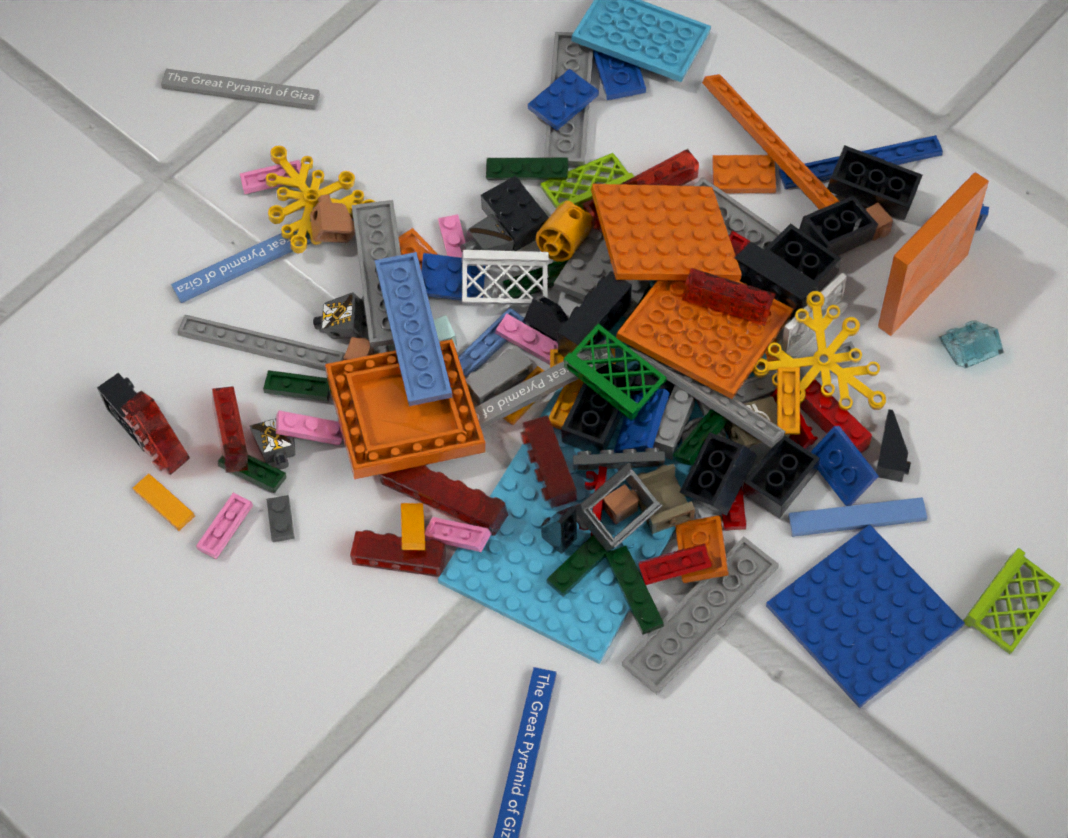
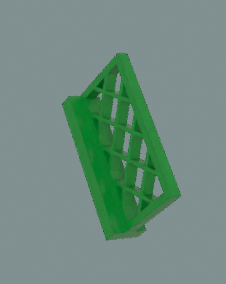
(601, 385)

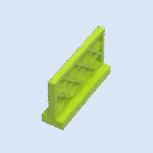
(579, 173)
(999, 585)

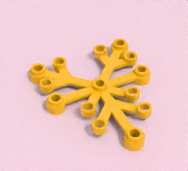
(307, 197)
(844, 375)

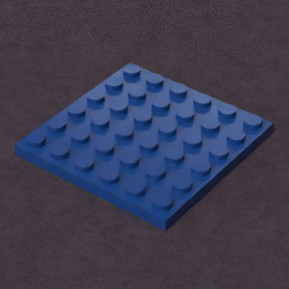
(864, 615)

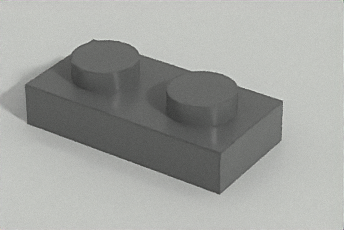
(280, 518)

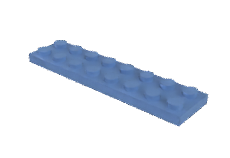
(413, 329)

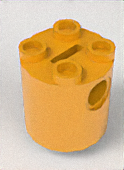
(564, 231)

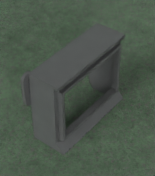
(588, 519)

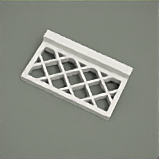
(503, 259)
(798, 335)

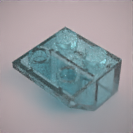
(972, 343)

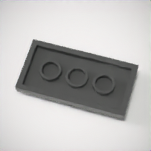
(608, 459)

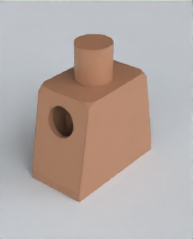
(331, 222)

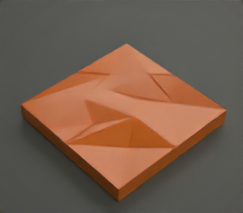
(932, 253)
(386, 432)

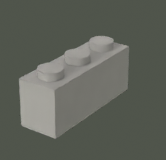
(499, 375)
(673, 421)

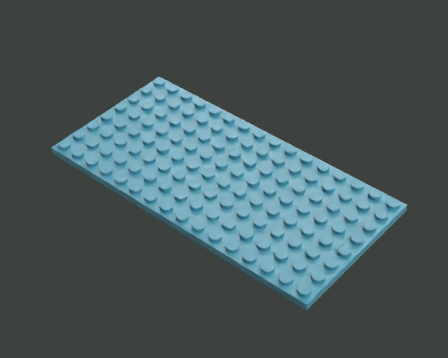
(517, 561)

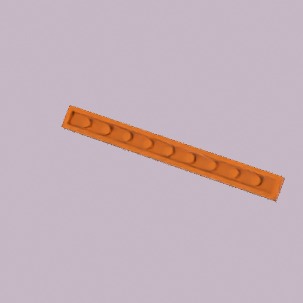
(769, 141)

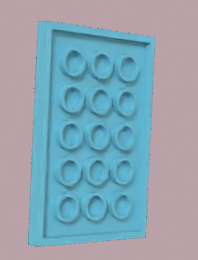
(642, 35)

